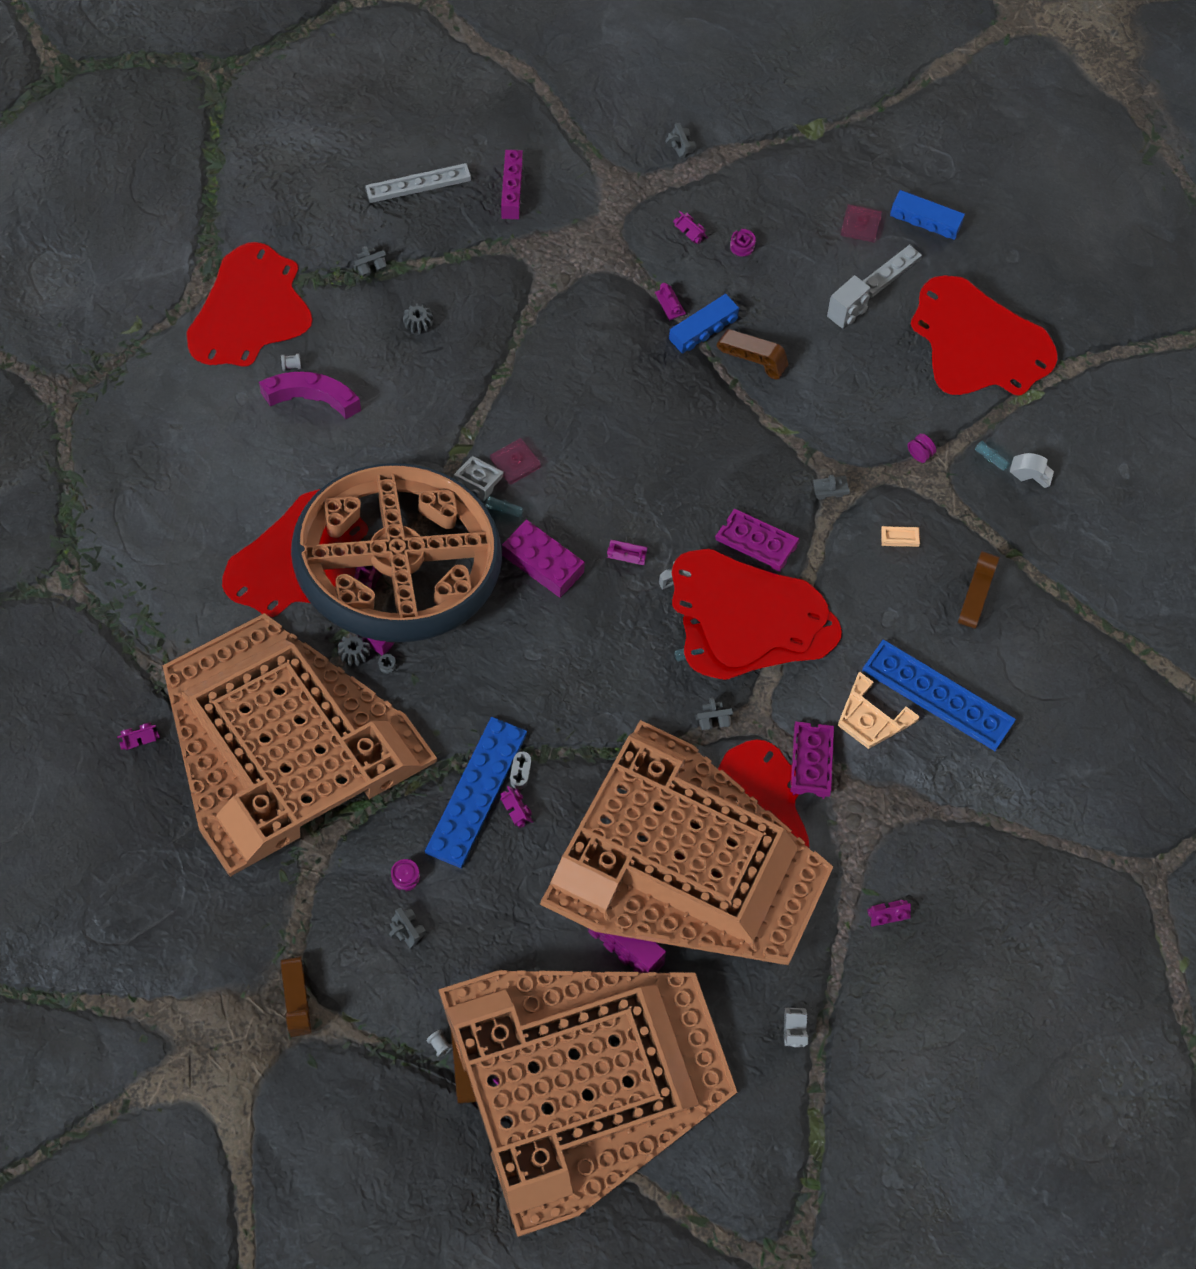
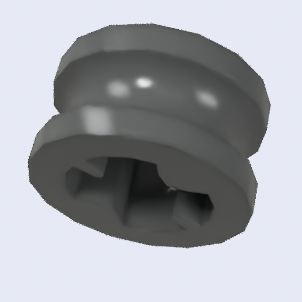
(387, 657)

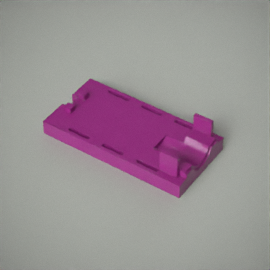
(757, 539)
(812, 759)

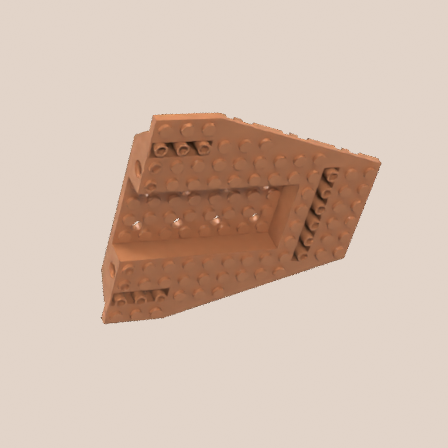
(237, 781)
(649, 895)
(584, 1149)

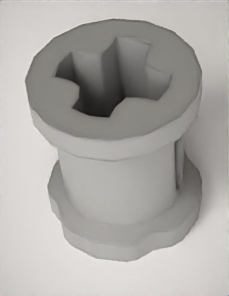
(290, 362)
(439, 1043)

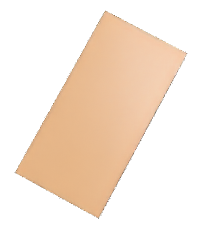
(900, 536)

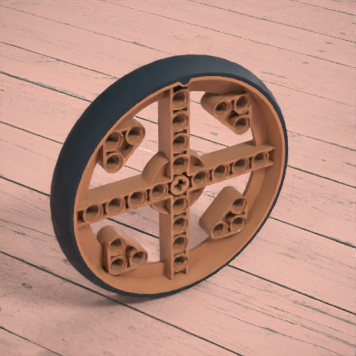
(396, 552)

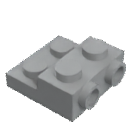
(478, 477)

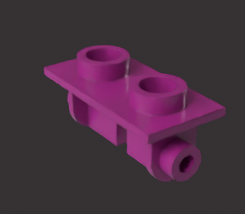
(695, 232)
(669, 301)
(627, 552)
(130, 737)
(522, 812)
(897, 911)

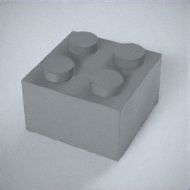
(849, 302)

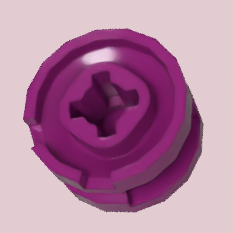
(742, 242)
(921, 448)
(405, 874)

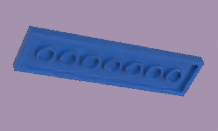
(939, 695)
(475, 792)

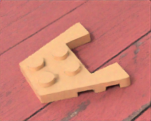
(866, 721)

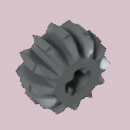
(418, 318)
(358, 643)

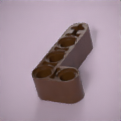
(755, 350)
(978, 589)
(295, 997)
(463, 1085)

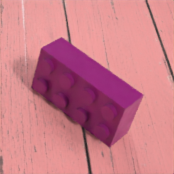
(543, 558)
(639, 954)

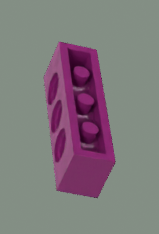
(512, 184)

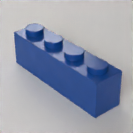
(927, 214)
(704, 323)

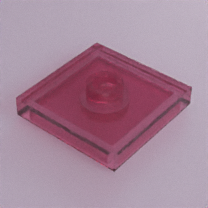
(861, 223)
(515, 461)

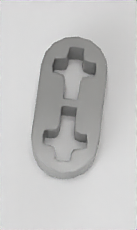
(516, 770)

